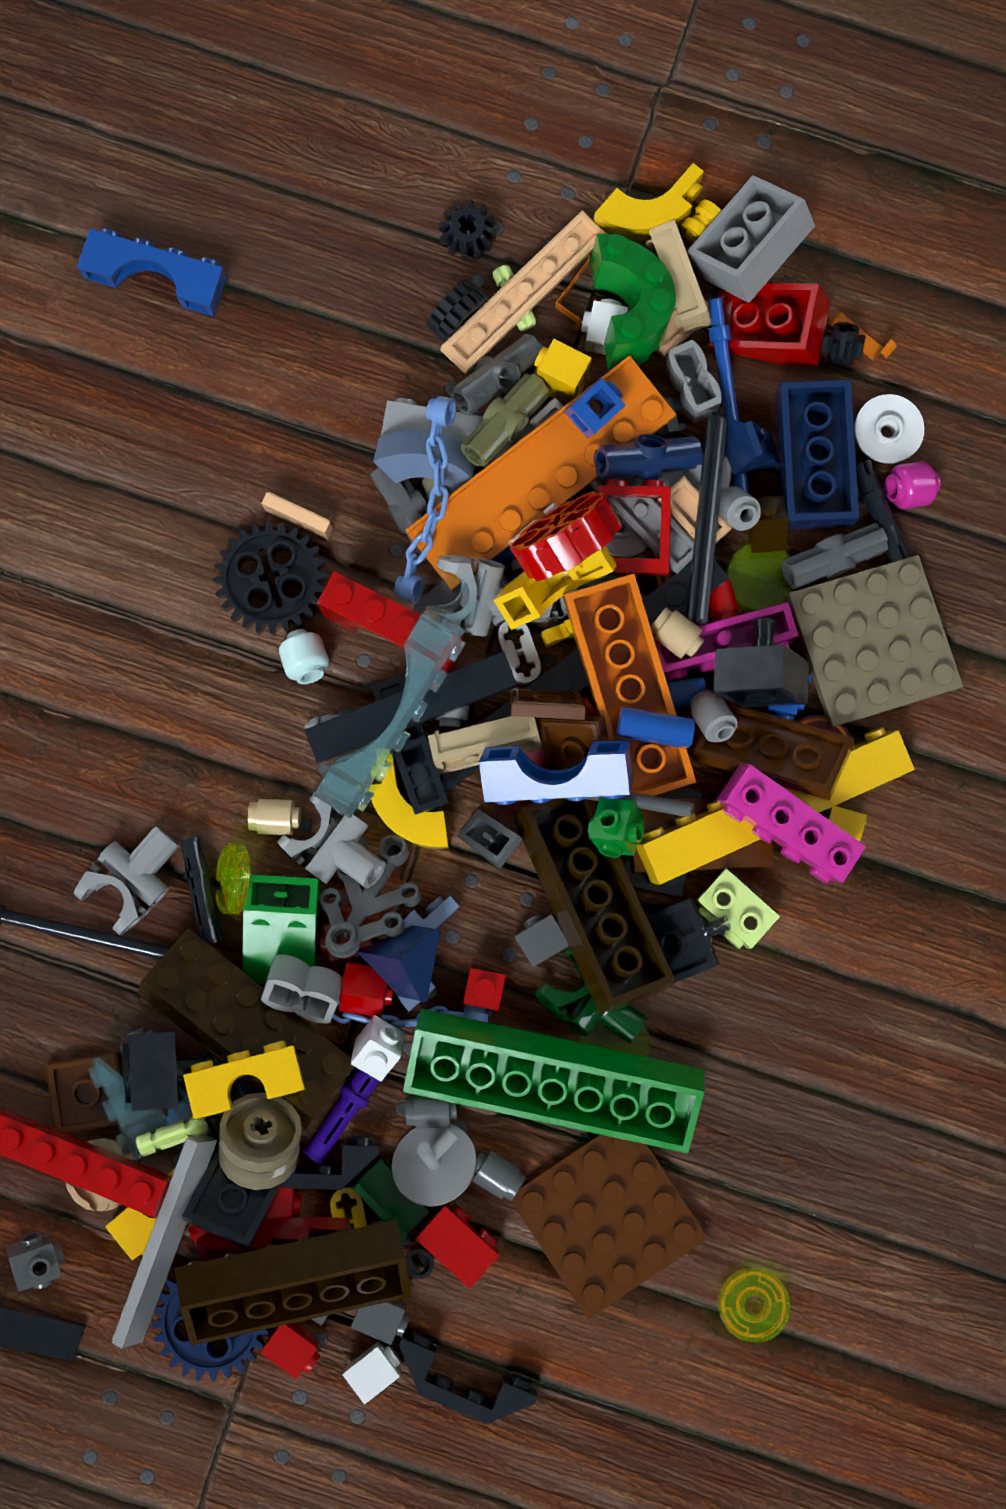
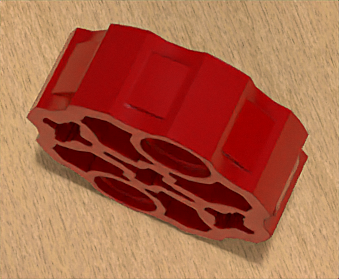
(566, 536)

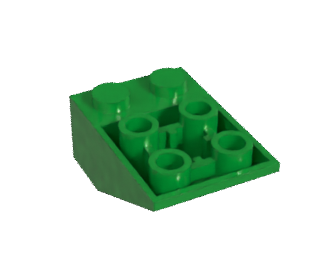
(279, 920)

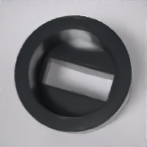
(424, 1259)

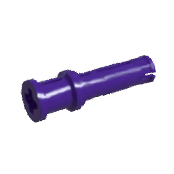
(353, 1097)

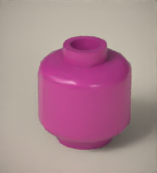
(912, 485)

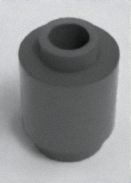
(429, 1112)
(498, 1175)

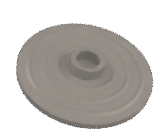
(434, 1165)

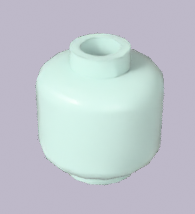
(303, 656)

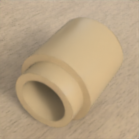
(677, 633)
(274, 816)

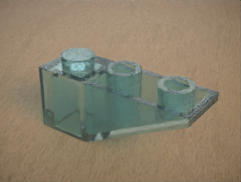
(129, 1122)

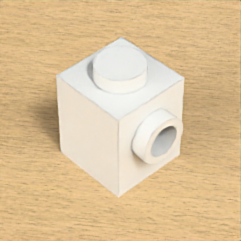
(597, 323)
(377, 1048)
(373, 1371)

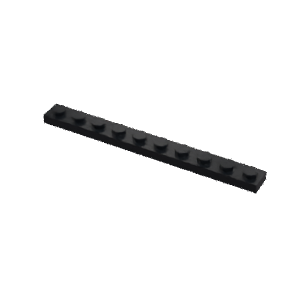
(570, 673)

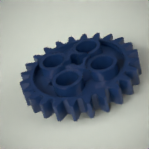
(200, 1356)

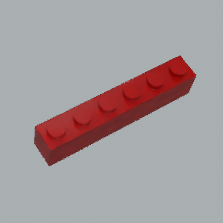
(82, 1163)

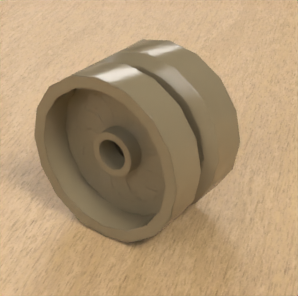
(259, 1141)

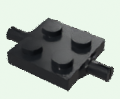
(686, 938)

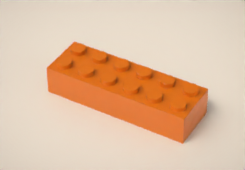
(626, 672)

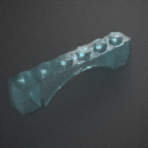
(426, 651)

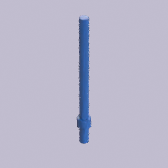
(719, 336)

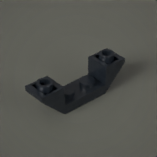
(355, 1157)
(510, 1397)

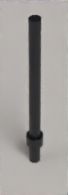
(81, 934)

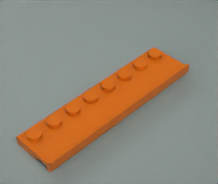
(538, 471)

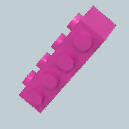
(727, 633)
(790, 823)

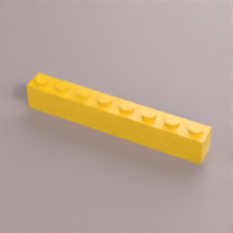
(715, 834)

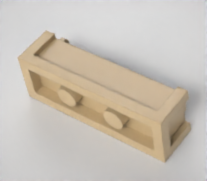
(672, 253)
(465, 746)

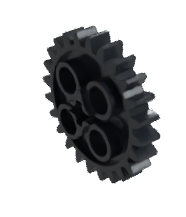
(241, 587)

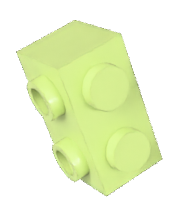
(745, 910)

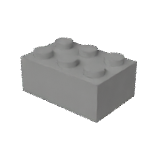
(751, 238)

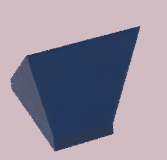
(748, 447)
(405, 961)

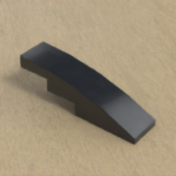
(415, 758)

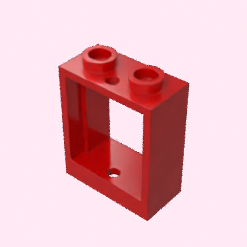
(649, 489)

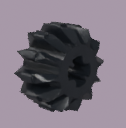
(466, 218)

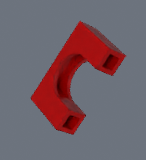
(359, 607)

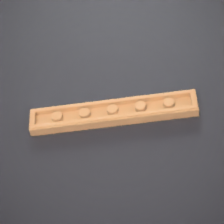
(522, 293)

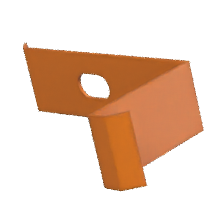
(562, 309)
(871, 347)

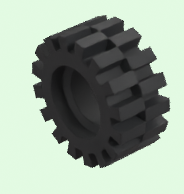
(456, 309)

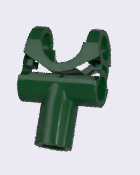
(583, 1019)

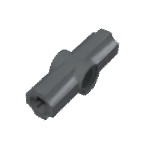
(496, 374)
(403, 502)
(834, 556)

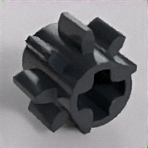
(843, 343)

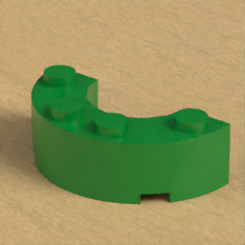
(646, 288)

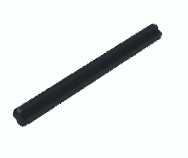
(706, 519)

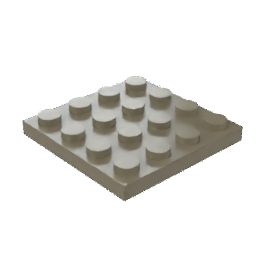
(874, 641)

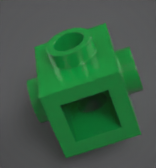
(616, 827)

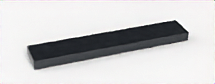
(368, 722)

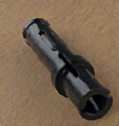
(874, 498)
(199, 882)

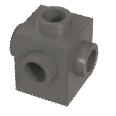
(35, 1261)

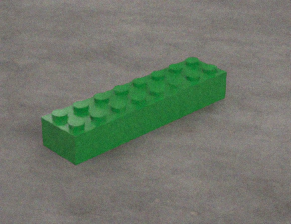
(555, 1080)

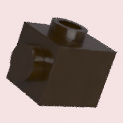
(772, 527)

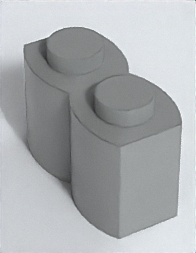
(688, 375)
(302, 989)

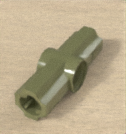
(505, 420)

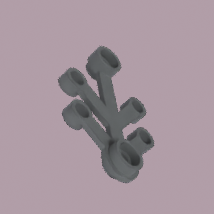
(368, 903)

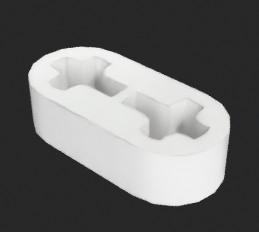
(527, 649)

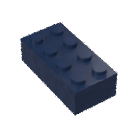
(817, 453)

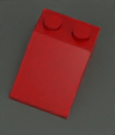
(779, 324)

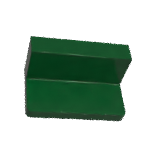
(386, 1200)

